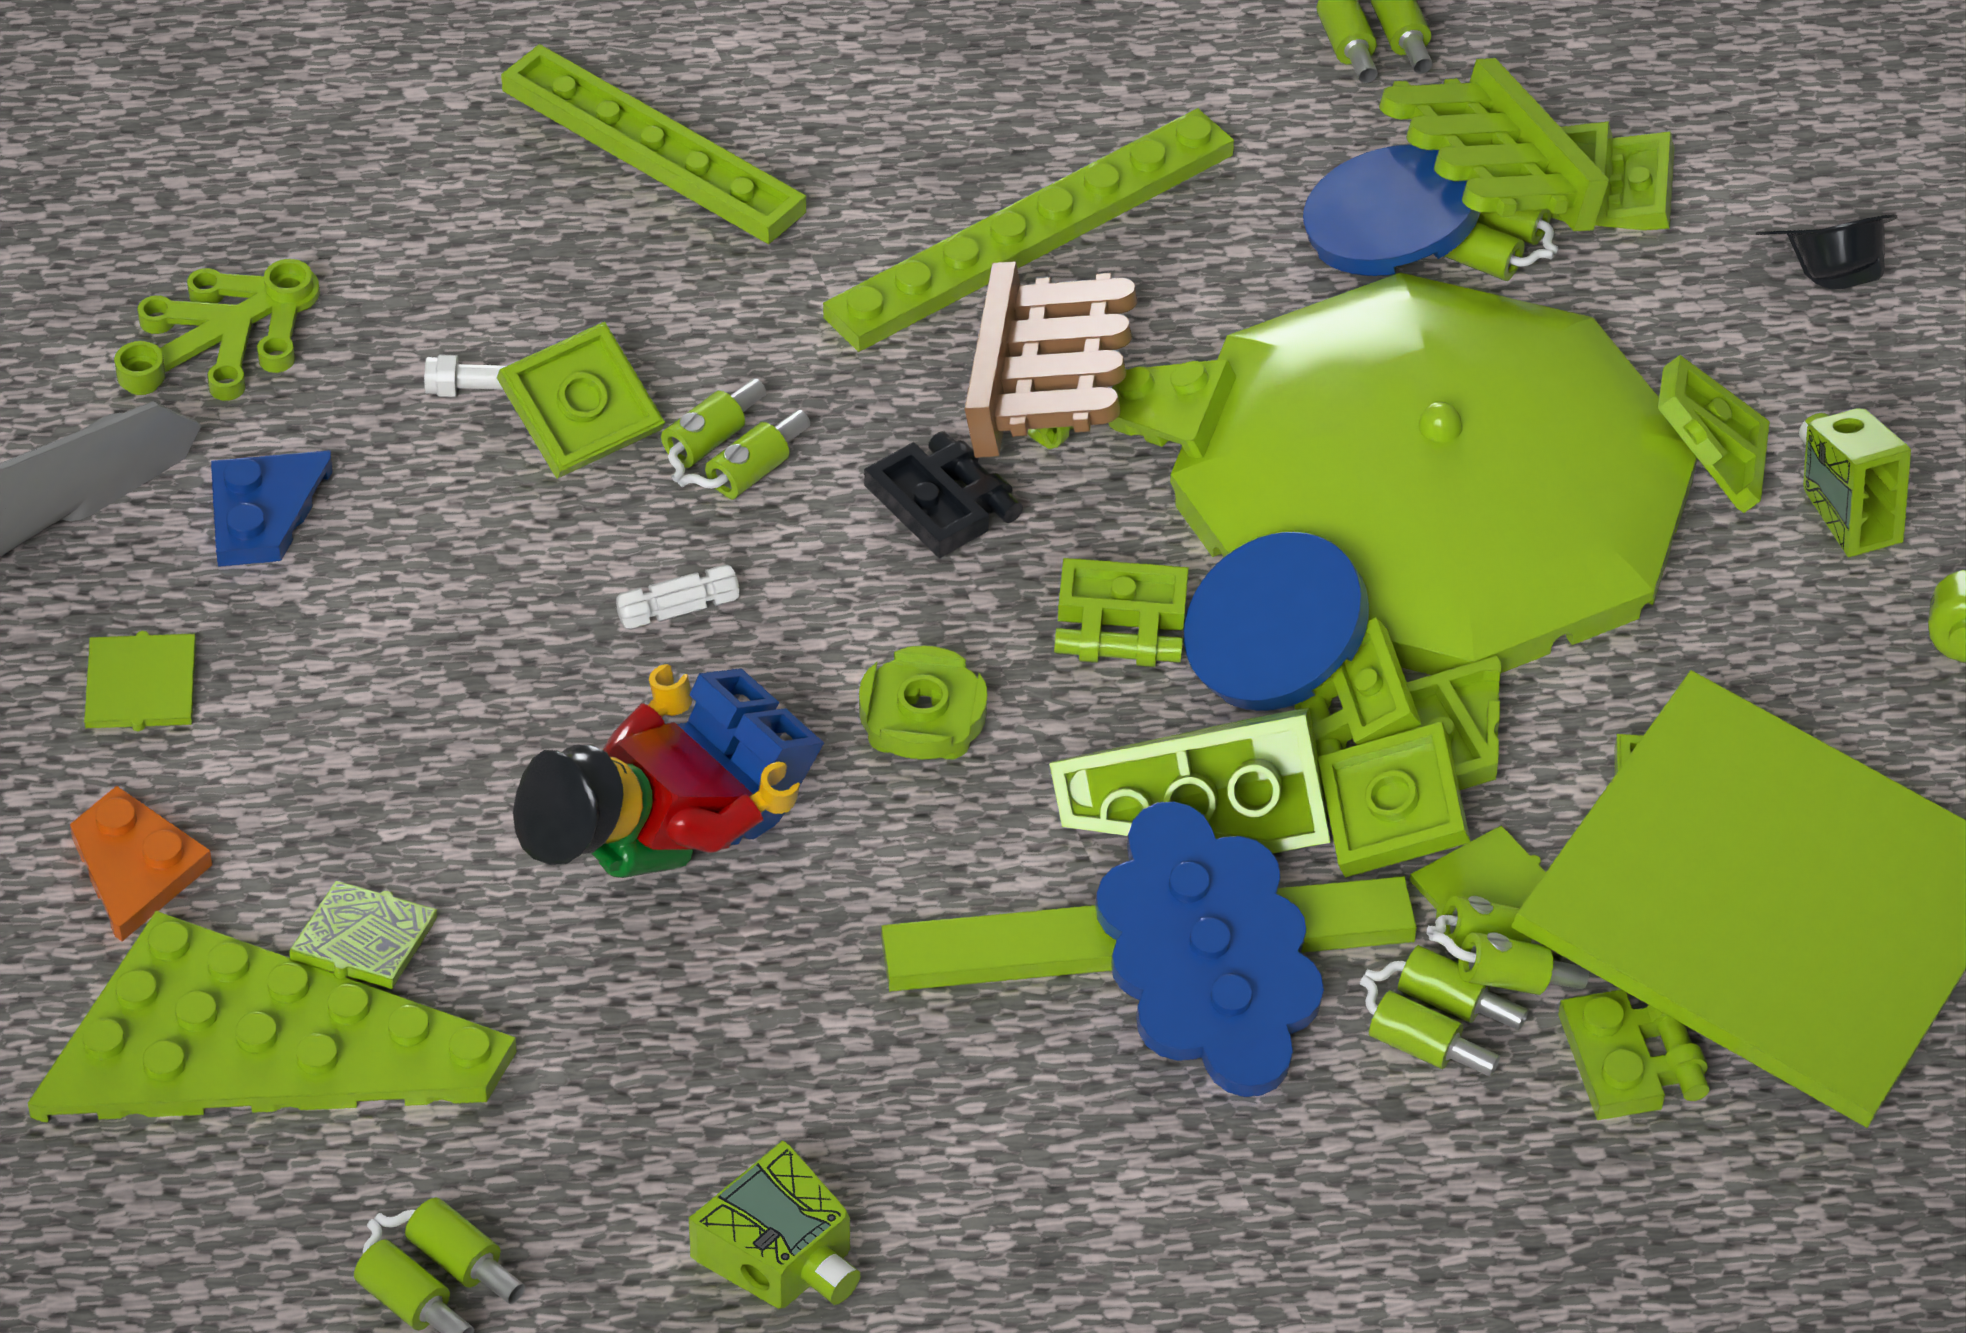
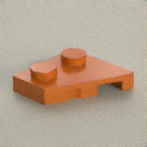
(135, 858)

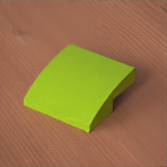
(1637, 174)

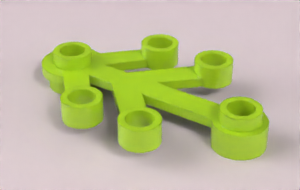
(282, 292)

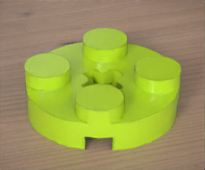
(923, 733)

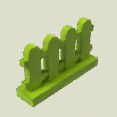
(1500, 145)

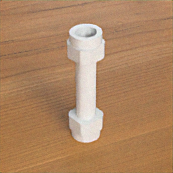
(446, 375)

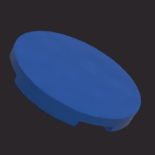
(1386, 212)
(1275, 620)

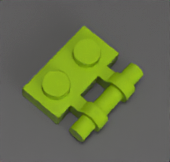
(1121, 596)
(1371, 695)
(1614, 1058)

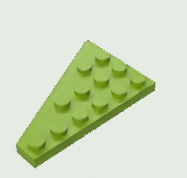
(234, 1025)

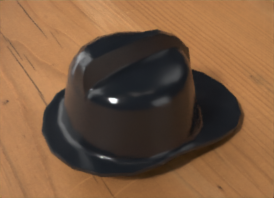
(1841, 253)

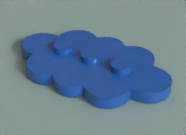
(1209, 949)

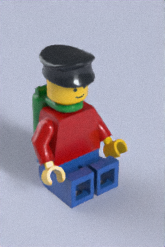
(669, 784)

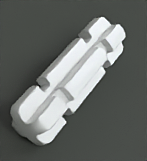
(677, 597)

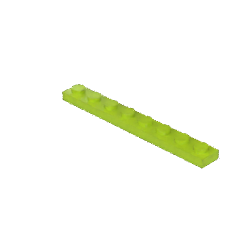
(1027, 229)

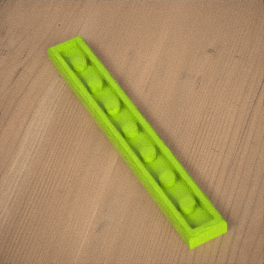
(1075, 943)

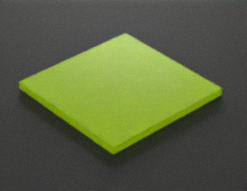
(1766, 897)

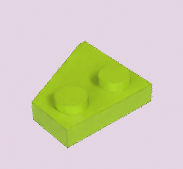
(1718, 429)
(1470, 711)

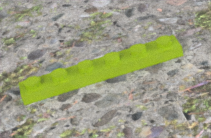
(654, 143)

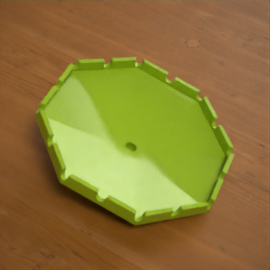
(1462, 453)

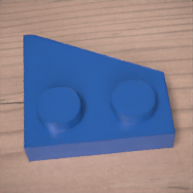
(262, 503)

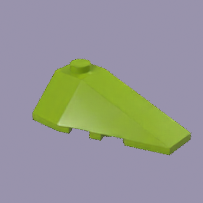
(1243, 776)

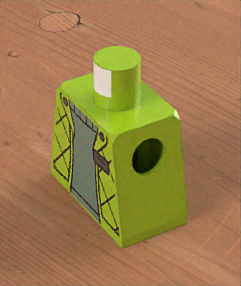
(1857, 478)
(776, 1232)

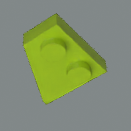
(1174, 403)

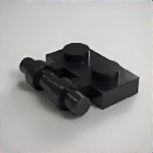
(931, 503)

